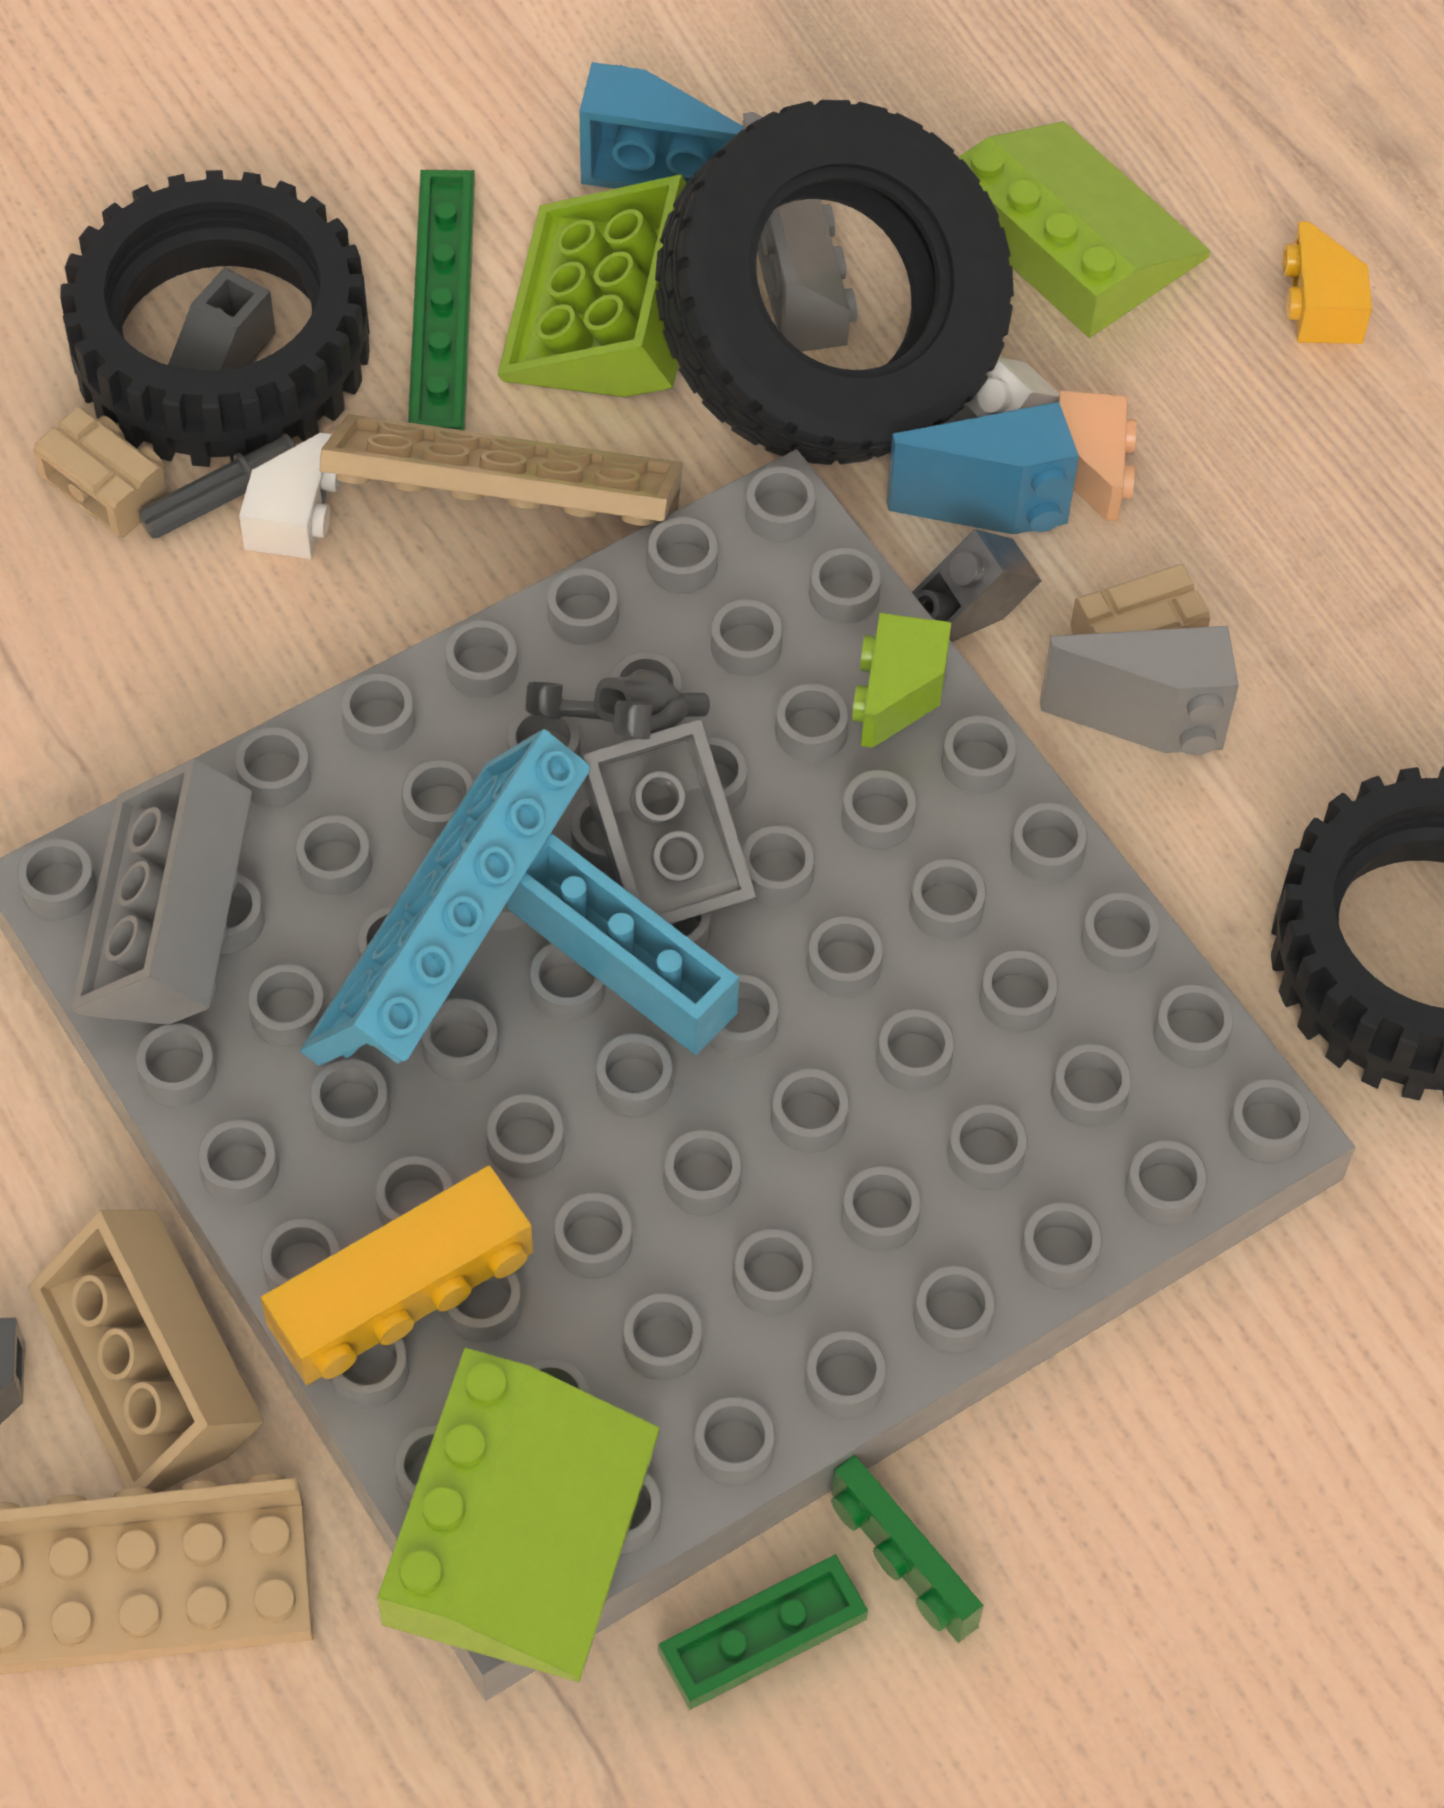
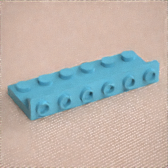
(450, 902)

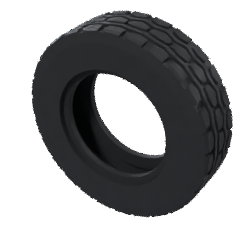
(928, 210)

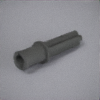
(208, 491)

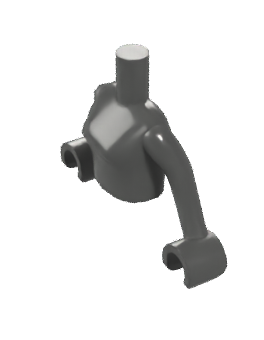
(634, 703)

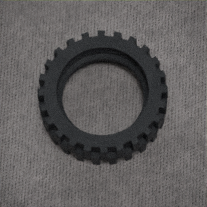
(200, 228)
(1336, 993)

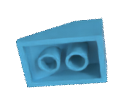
(644, 128)
(987, 471)

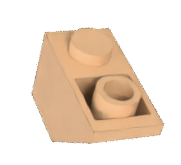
(1101, 439)

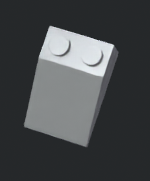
(1146, 686)
(668, 823)

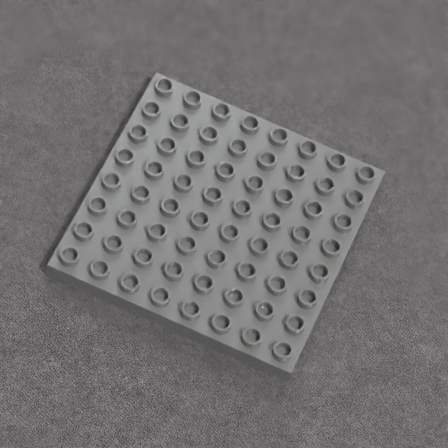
(917, 1161)

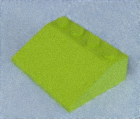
(1080, 224)
(590, 295)
(517, 1518)

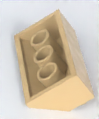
(144, 1350)

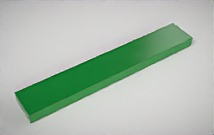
(442, 299)

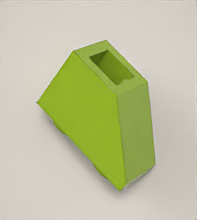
(905, 675)

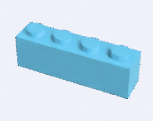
(626, 945)

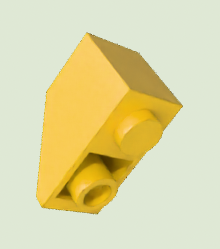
(1328, 289)

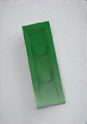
(904, 1550)
(762, 1631)

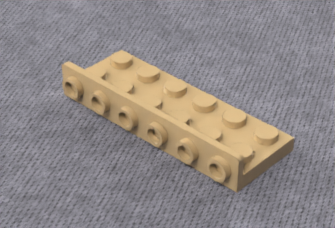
(503, 467)
(153, 1574)

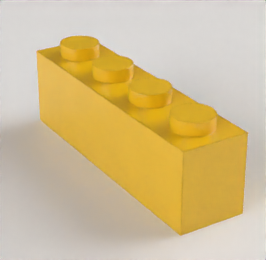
(398, 1276)

